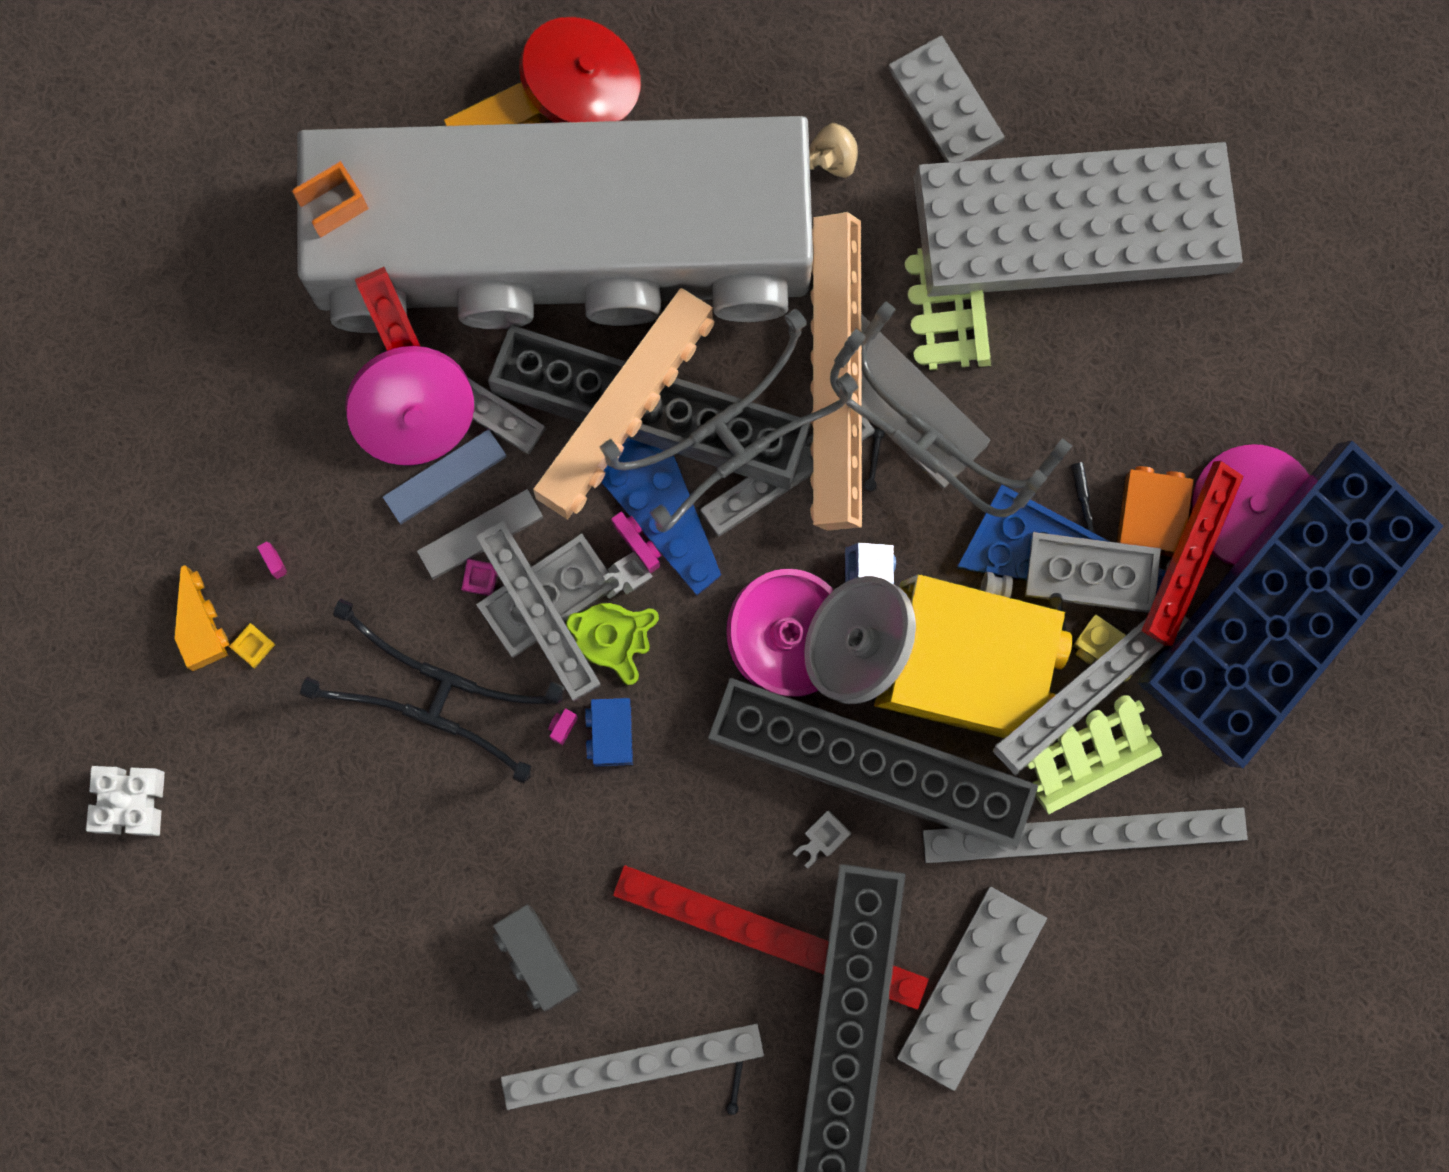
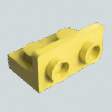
(1096, 640)

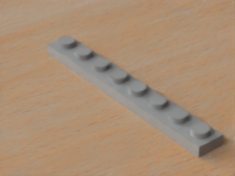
(1077, 699)
(632, 1066)

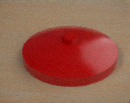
(579, 72)

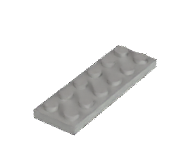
(972, 988)

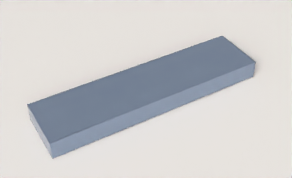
(444, 476)

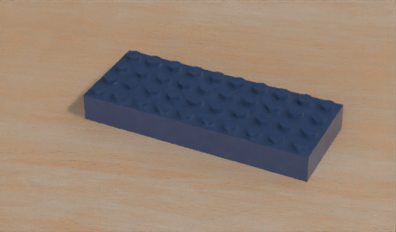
(1290, 604)

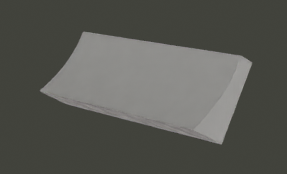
(918, 396)

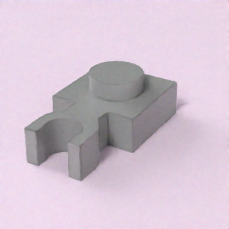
(626, 574)
(825, 836)

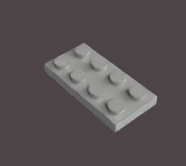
(946, 102)
(1093, 572)
(569, 581)

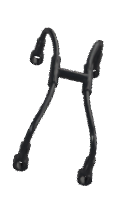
(311, 690)

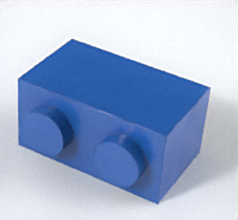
(610, 732)

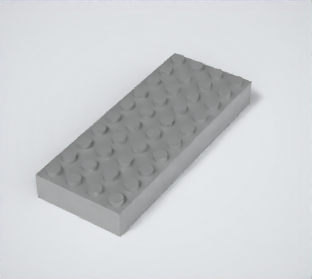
(1077, 219)

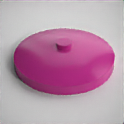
(409, 405)
(1267, 486)
(771, 627)

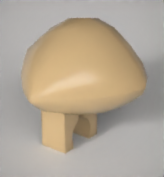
(834, 150)

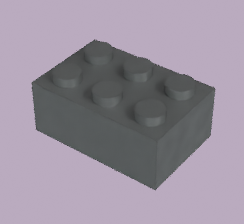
(535, 959)

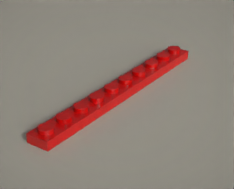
(747, 928)

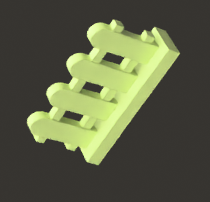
(950, 321)
(1104, 765)

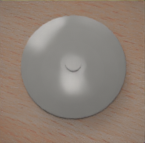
(860, 639)

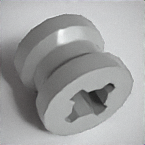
(997, 585)

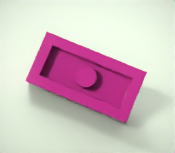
(629, 530)

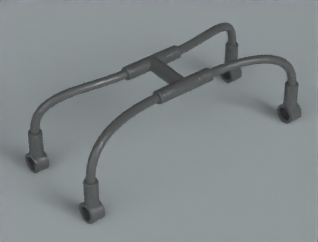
(929, 434)
(742, 455)

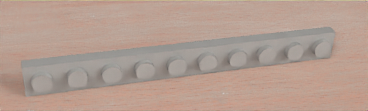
(1093, 835)

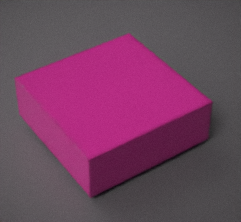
(272, 559)
(479, 578)

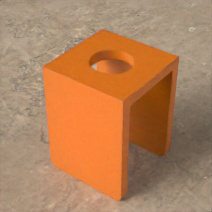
(323, 183)

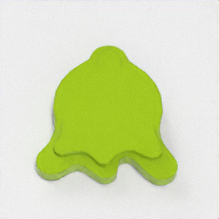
(611, 636)

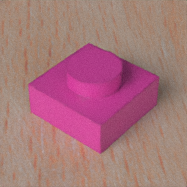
(562, 725)

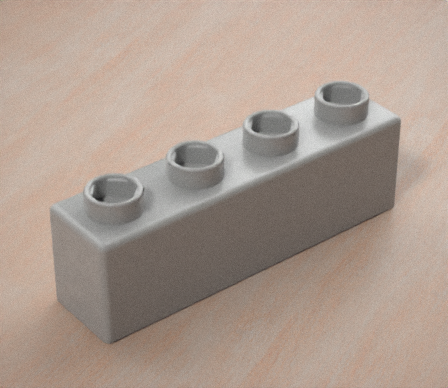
(564, 218)

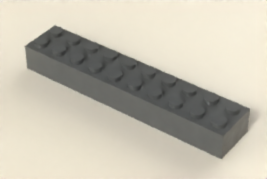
(573, 379)
(873, 764)
(851, 1020)

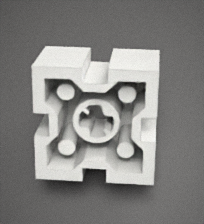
(125, 801)

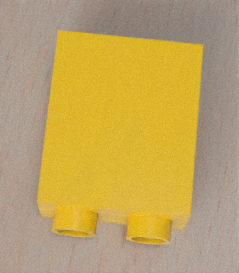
(977, 658)

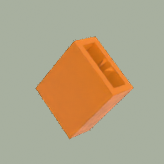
(1154, 509)

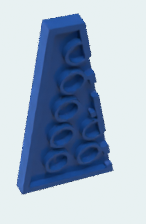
(657, 484)
(1005, 542)

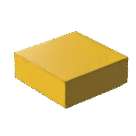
(252, 645)

